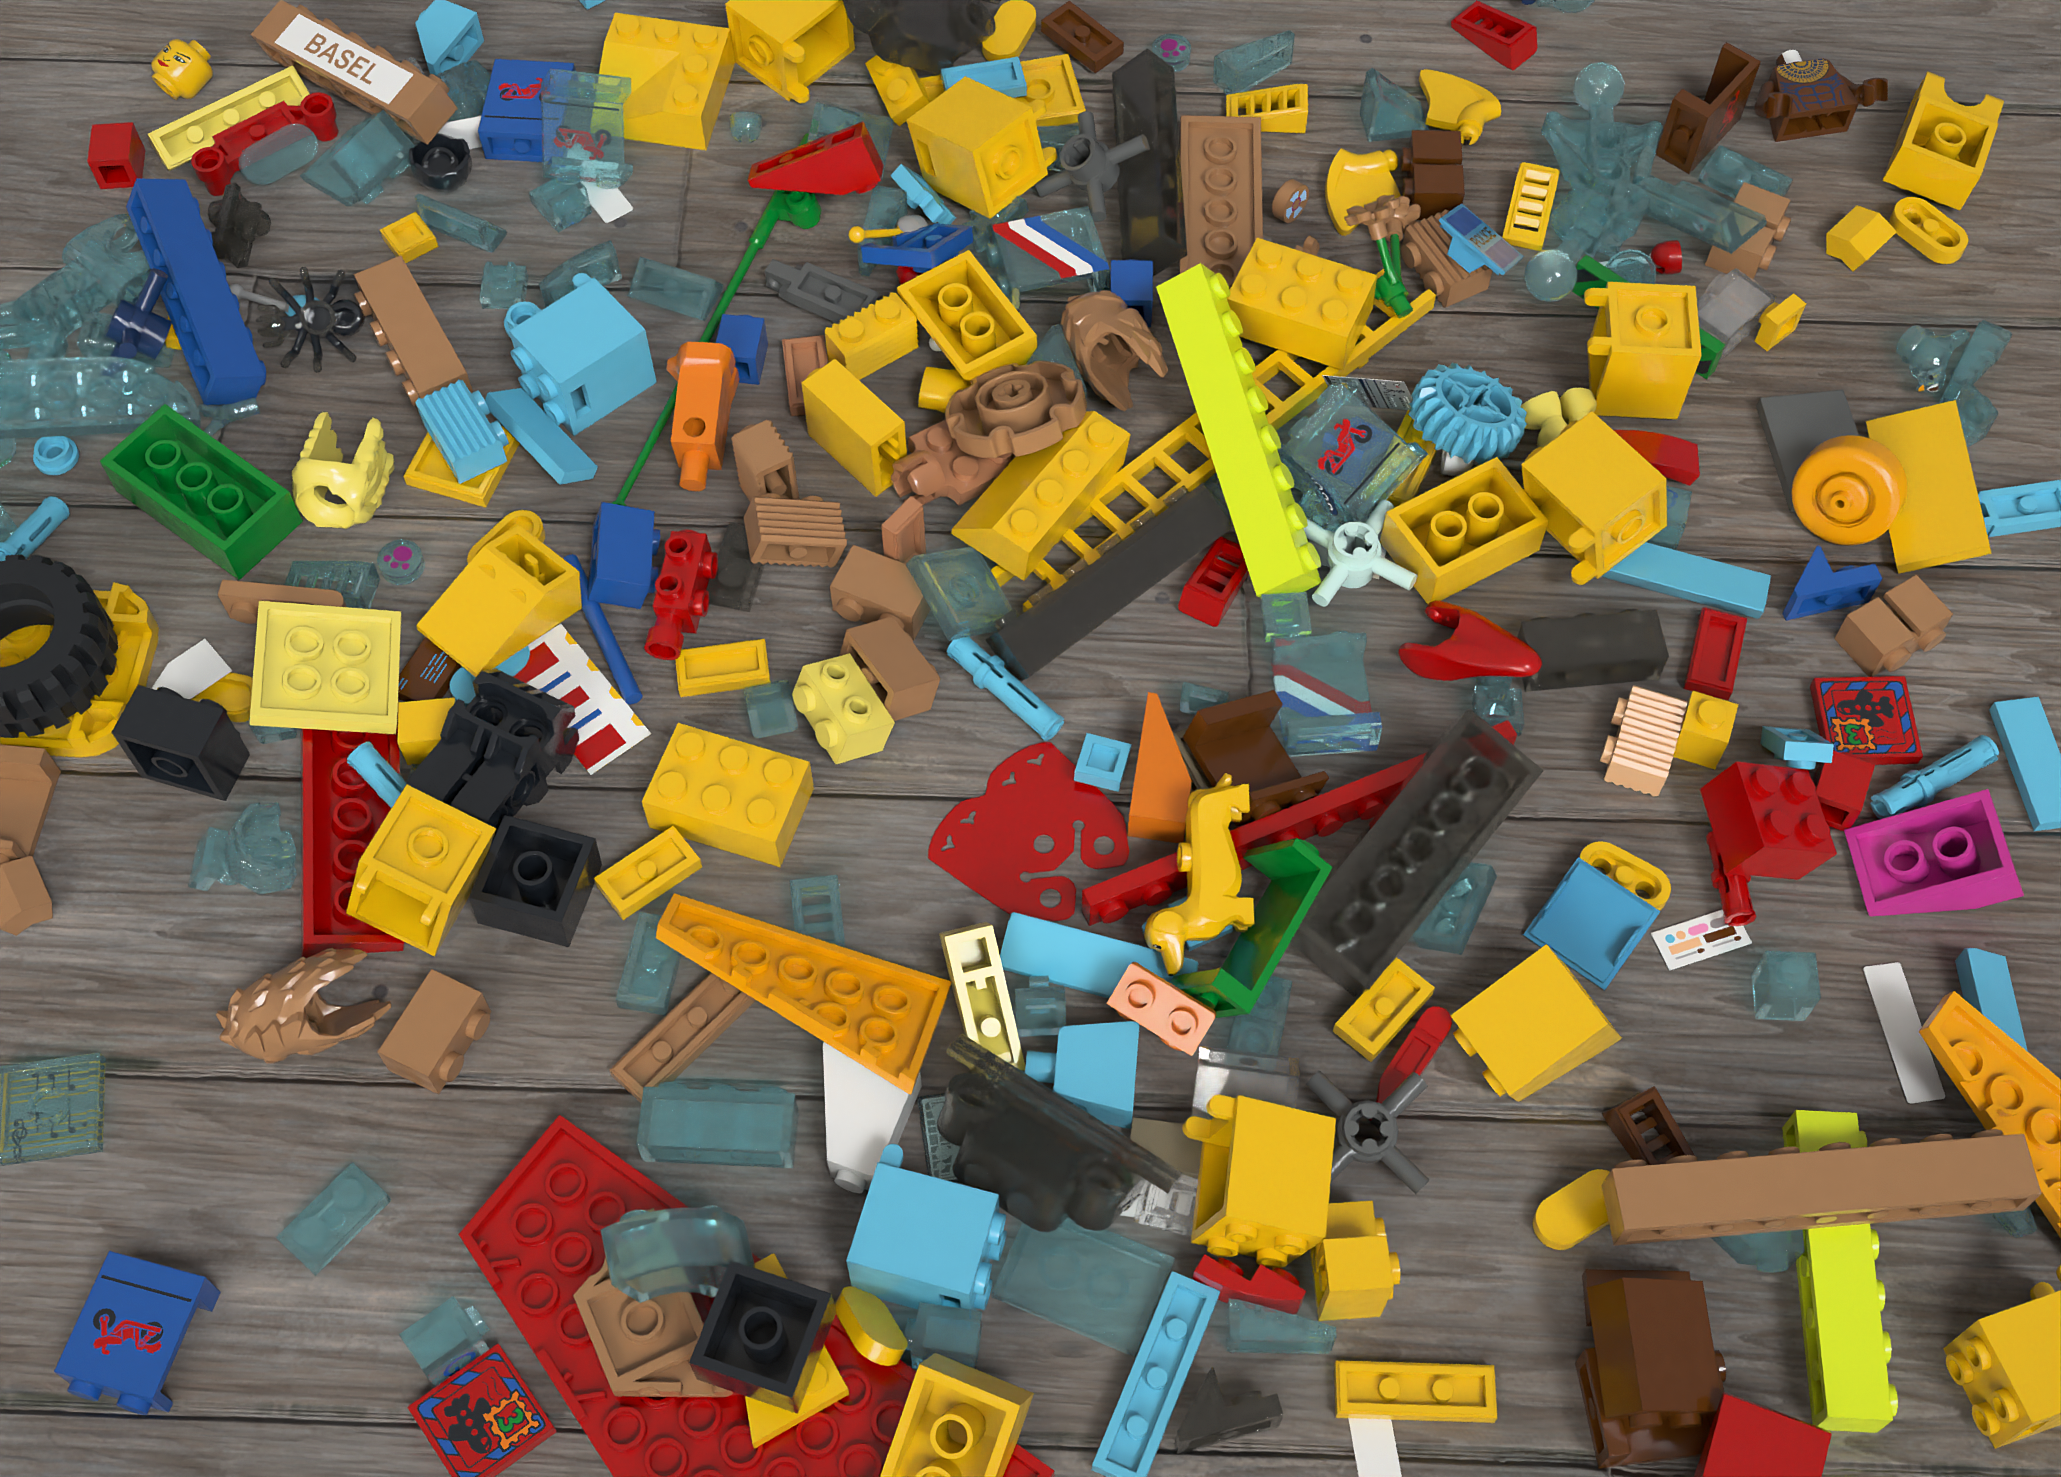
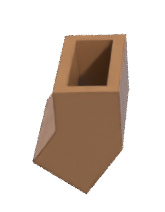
(22, 896)

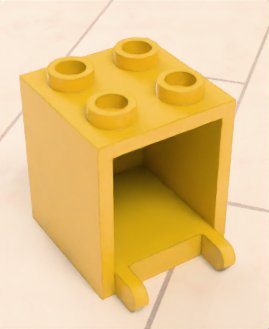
(789, 41)
(980, 146)
(1643, 348)
(1595, 495)
(419, 870)
(1261, 1179)
(2013, 1367)

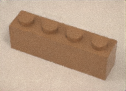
(409, 329)

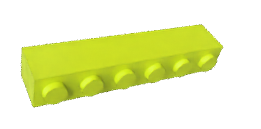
(1842, 1302)

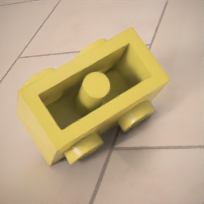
(842, 708)

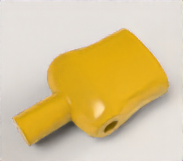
(939, 386)

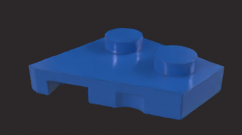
(921, 248)

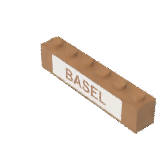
(355, 70)

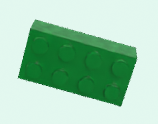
(202, 491)

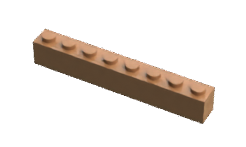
(1819, 1187)

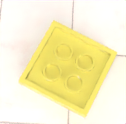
(326, 668)

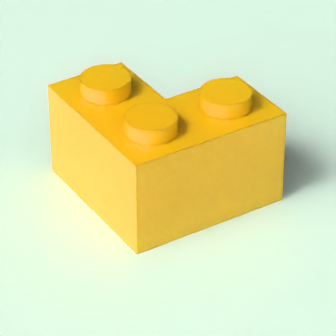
(1353, 1264)

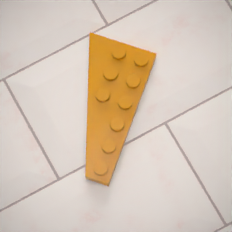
(843, 997)
(2002, 1087)

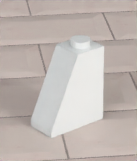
(860, 1117)

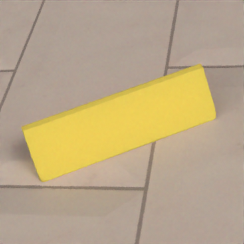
(182, 138)

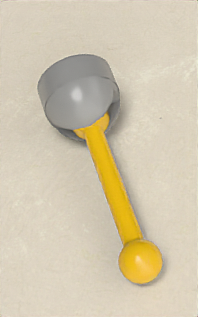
(904, 224)

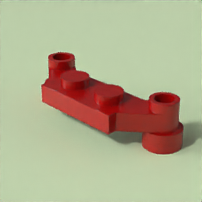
(219, 163)

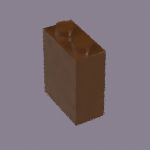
(1654, 1351)

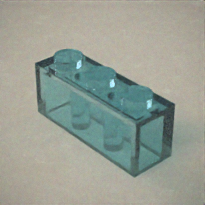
(718, 1126)

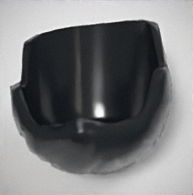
(442, 163)

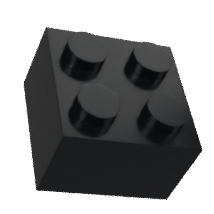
(181, 741)
(535, 881)
(763, 1336)

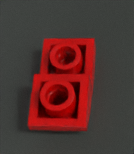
(1668, 454)
(1267, 1288)

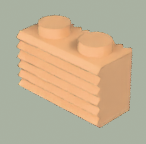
(1644, 740)

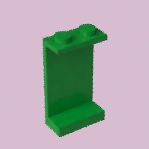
(1295, 881)

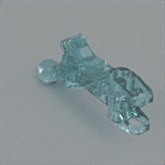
(93, 277)

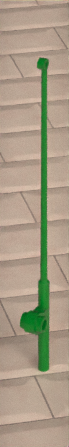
(784, 205)

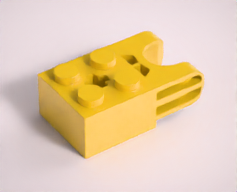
(1943, 144)

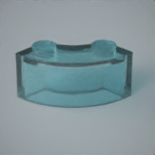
(674, 1250)

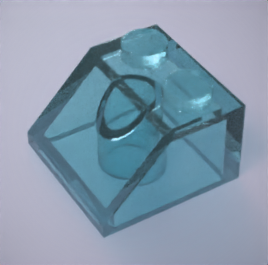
(361, 160)

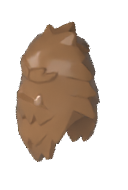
(1108, 343)
(288, 1016)

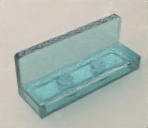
(1702, 213)

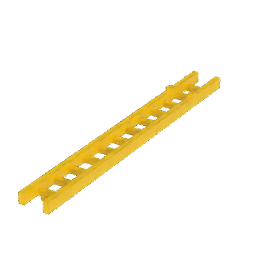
(1191, 430)

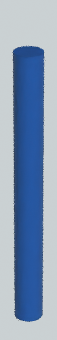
(606, 639)

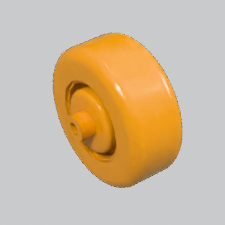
(1849, 490)

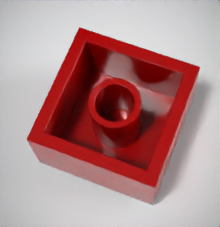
(1767, 821)

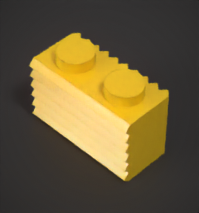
(873, 336)

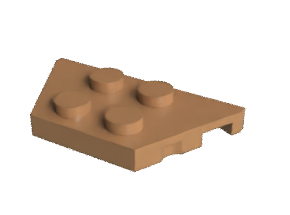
(645, 1343)

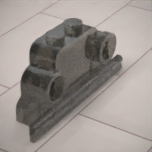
(922, 32)
(1040, 1147)

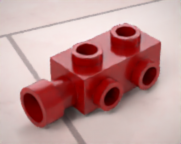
(686, 579)

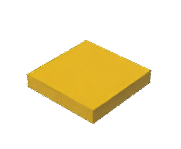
(432, 473)

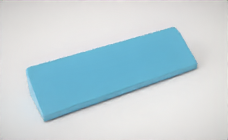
(1694, 579)
(1075, 956)
(1989, 989)

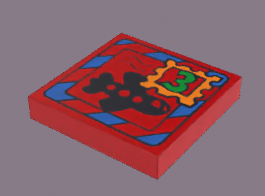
(1868, 718)
(482, 1417)

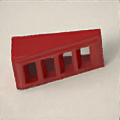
(1509, 50)
(1214, 583)

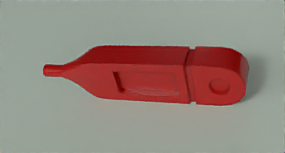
(1416, 1050)

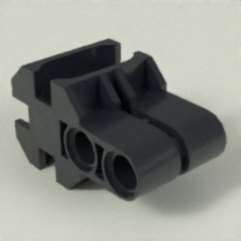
(498, 749)

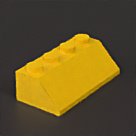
(1043, 495)

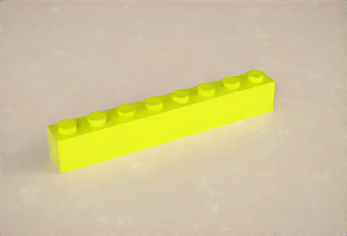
(1238, 433)

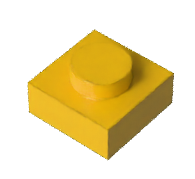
(1779, 321)

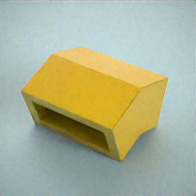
(1858, 236)

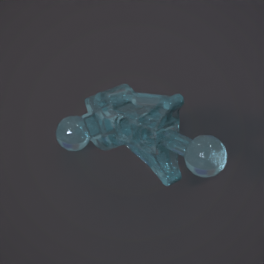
(1597, 162)

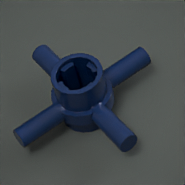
(136, 326)

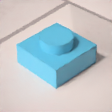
(1102, 762)

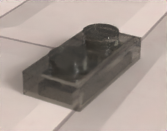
(736, 574)

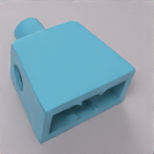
(1093, 1069)

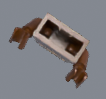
(1812, 98)

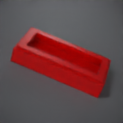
(1715, 653)

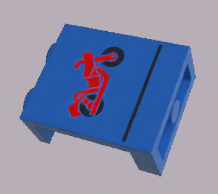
(512, 110)
(132, 1332)

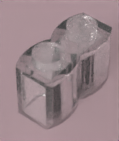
(1732, 308)

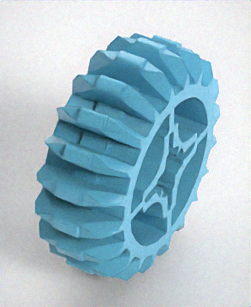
(1467, 413)

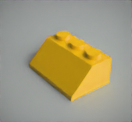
(969, 316)

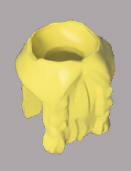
(357, 483)

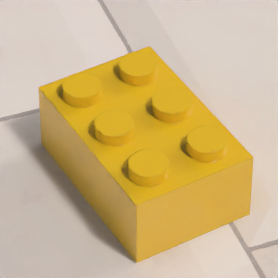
(1302, 302)
(1464, 530)
(729, 794)

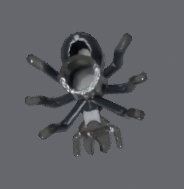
(315, 317)

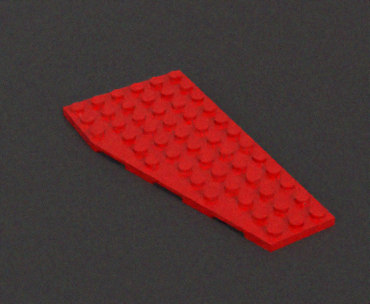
(541, 1244)

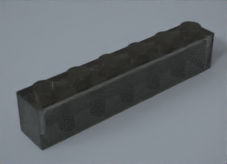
(1151, 181)
(1108, 583)

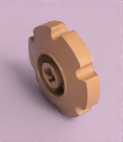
(1016, 409)

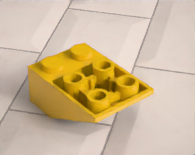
(502, 601)

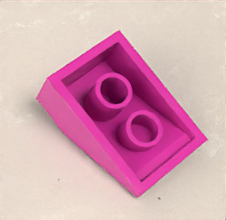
(1935, 858)

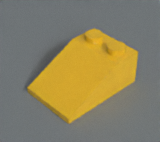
(956, 1423)

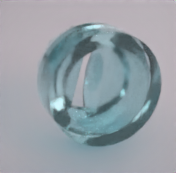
(745, 124)

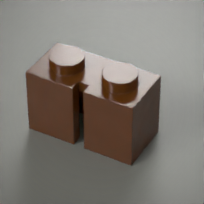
(1433, 171)

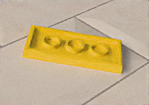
(1046, 79)
(1942, 505)

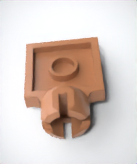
(942, 469)

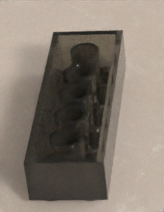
(1413, 852)

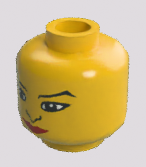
(182, 69)

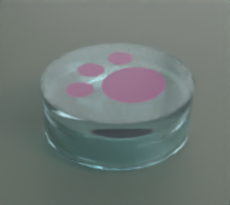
(1173, 50)
(401, 562)

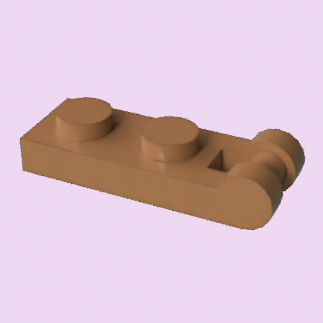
(243, 598)

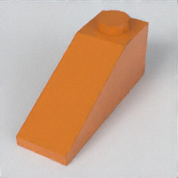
(1160, 781)

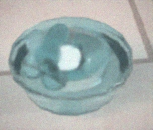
(1633, 266)

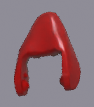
(1473, 650)

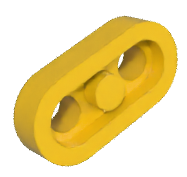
(1929, 230)
(1629, 871)

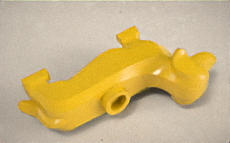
(1211, 876)

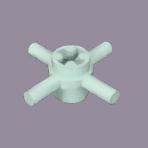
(1356, 555)

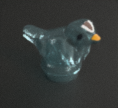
(1929, 355)

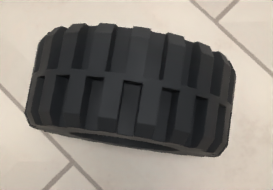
(72, 660)

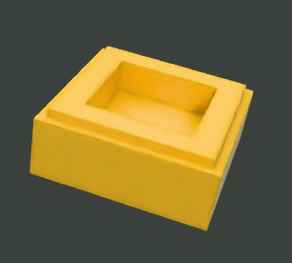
(409, 237)

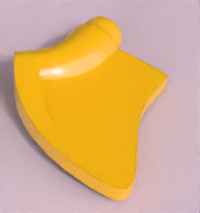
(1458, 104)
(1358, 181)

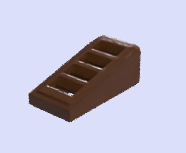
(1657, 1116)

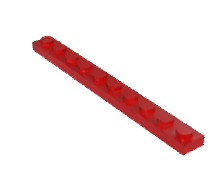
(1319, 815)

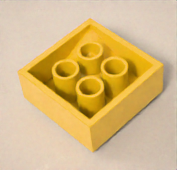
(675, 77)

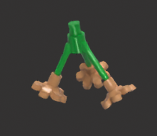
(1388, 219)

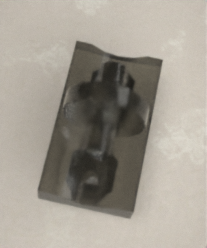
(236, 225)

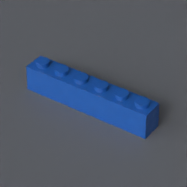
(196, 291)

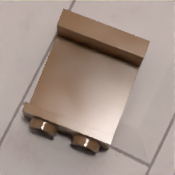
(26, 792)

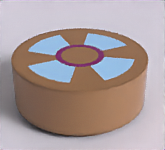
(1290, 201)

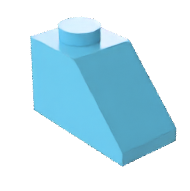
(448, 35)

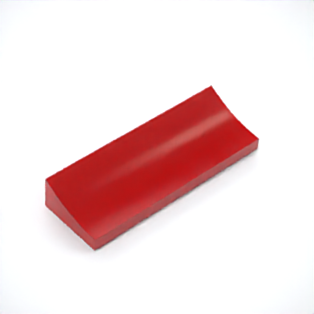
(336, 828)

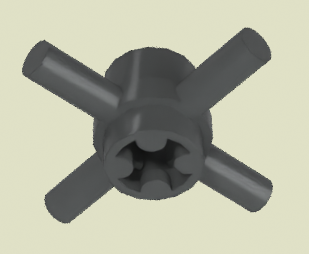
(1091, 165)
(1382, 1116)

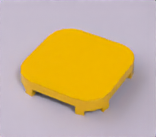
(137, 643)

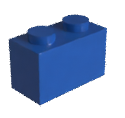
(622, 555)

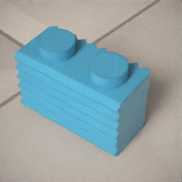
(462, 431)

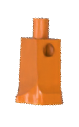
(702, 408)

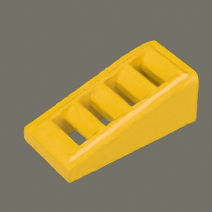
(1287, 102)
(1537, 183)

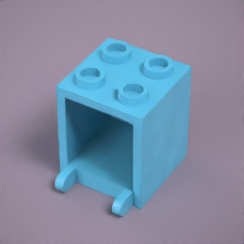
(582, 356)
(925, 1239)

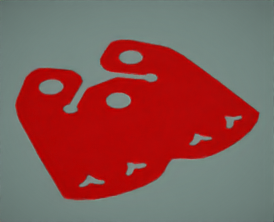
(1012, 816)

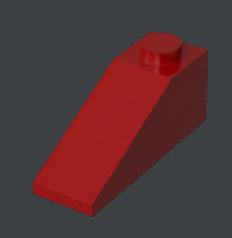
(827, 165)

